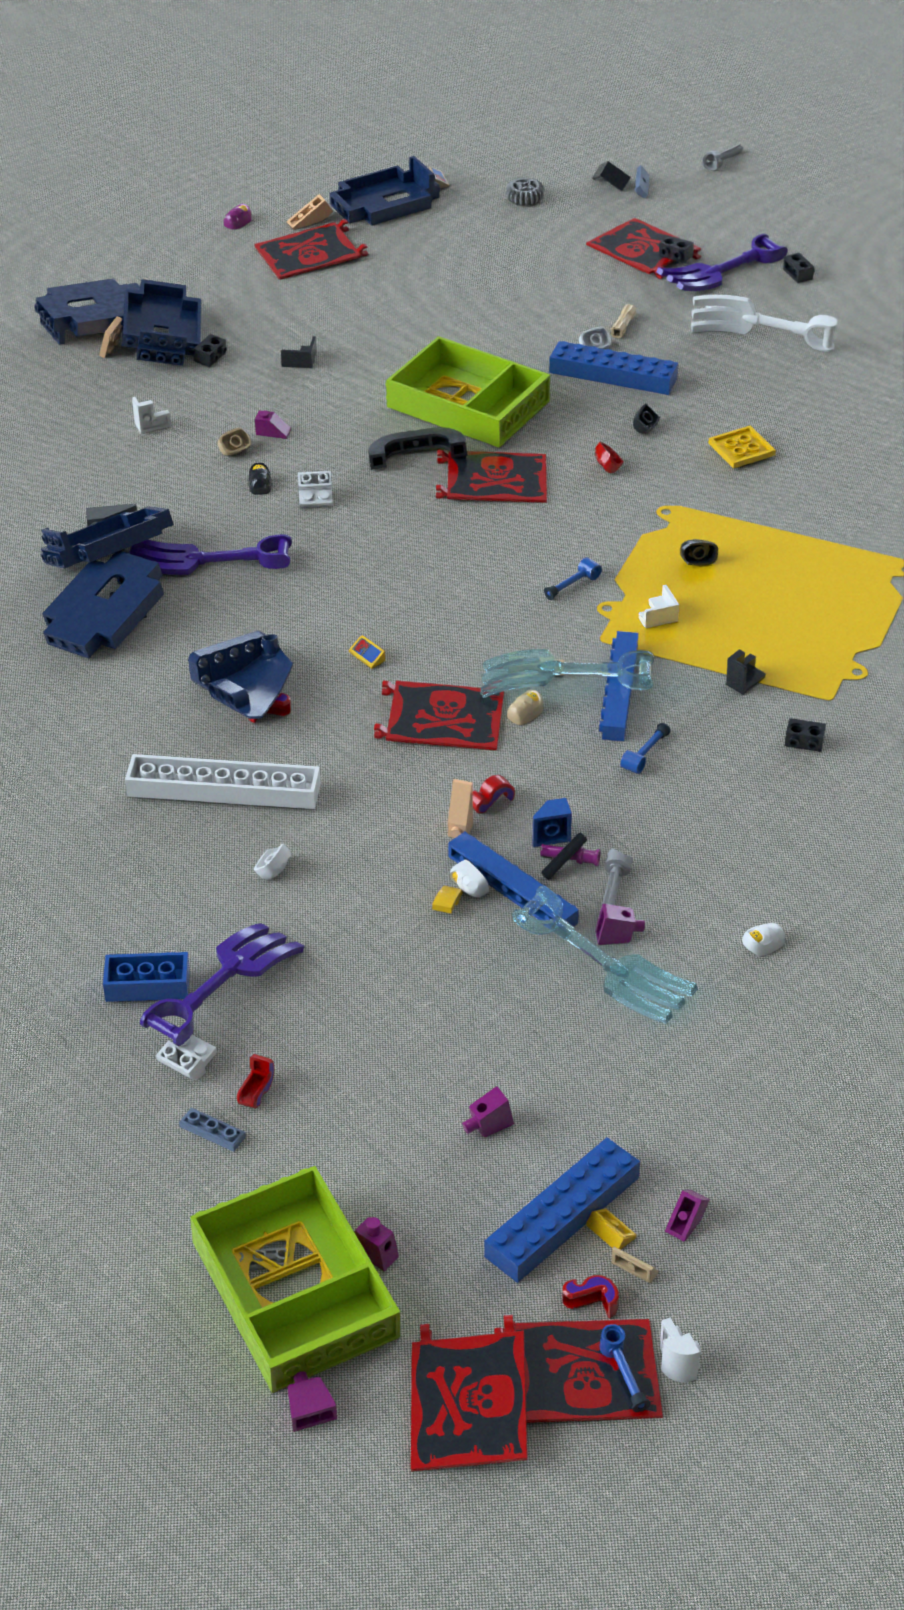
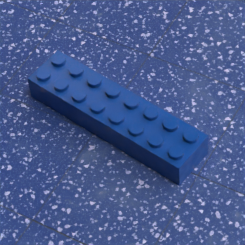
(613, 367)
(561, 1209)

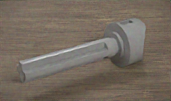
(715, 158)
(618, 866)

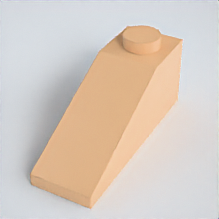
(311, 213)
(461, 808)

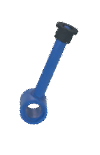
(586, 568)
(636, 760)
(614, 1350)

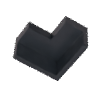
(612, 175)
(300, 358)
(742, 672)

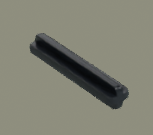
(564, 855)

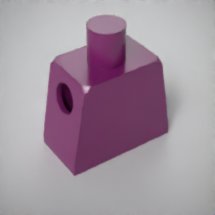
(617, 925)
(489, 1114)
(377, 1242)
(310, 1402)

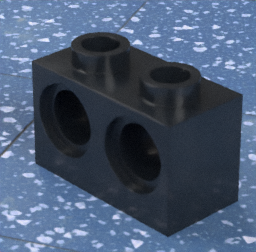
(676, 249)
(798, 267)
(210, 350)
(805, 735)

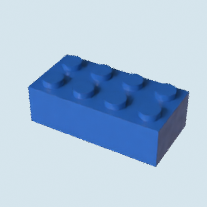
(146, 976)

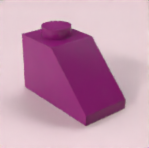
(271, 425)
(687, 1214)

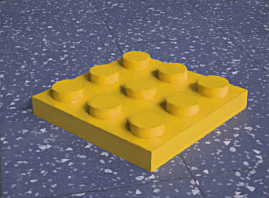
(741, 446)

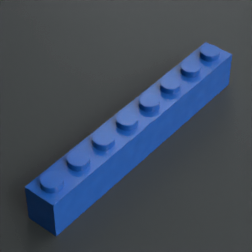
(618, 696)
(505, 876)

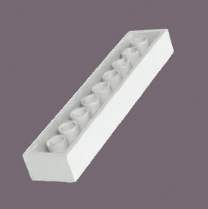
(223, 781)

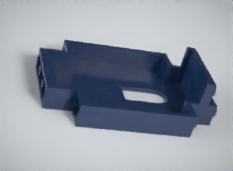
(364, 195)
(164, 307)
(84, 320)
(103, 537)
(84, 622)

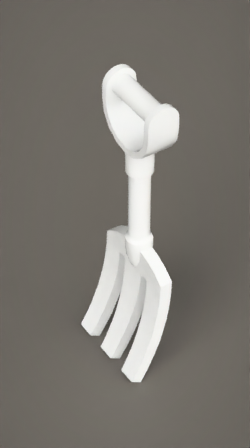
(745, 316)

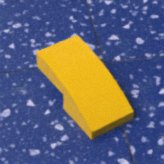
(447, 899)

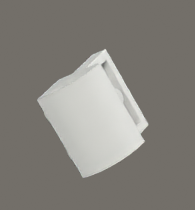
(315, 489)
(188, 1058)
(679, 1353)

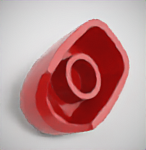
(608, 458)

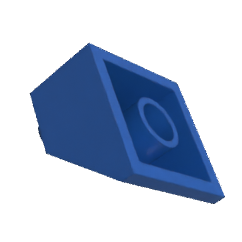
(552, 823)

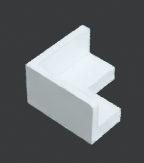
(146, 419)
(663, 610)

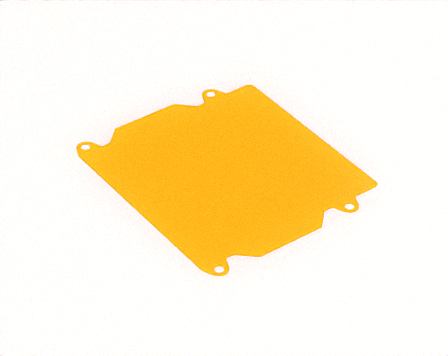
(770, 593)

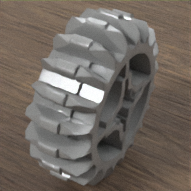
(524, 191)

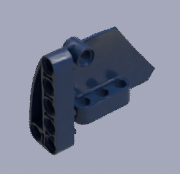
(247, 676)

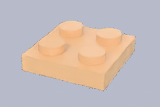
(111, 337)

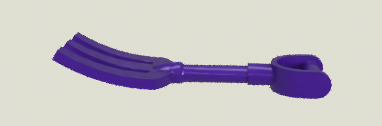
(705, 277)
(185, 558)
(233, 963)

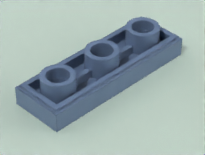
(642, 182)
(212, 1129)

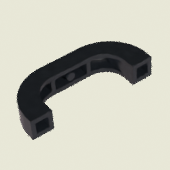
(416, 440)

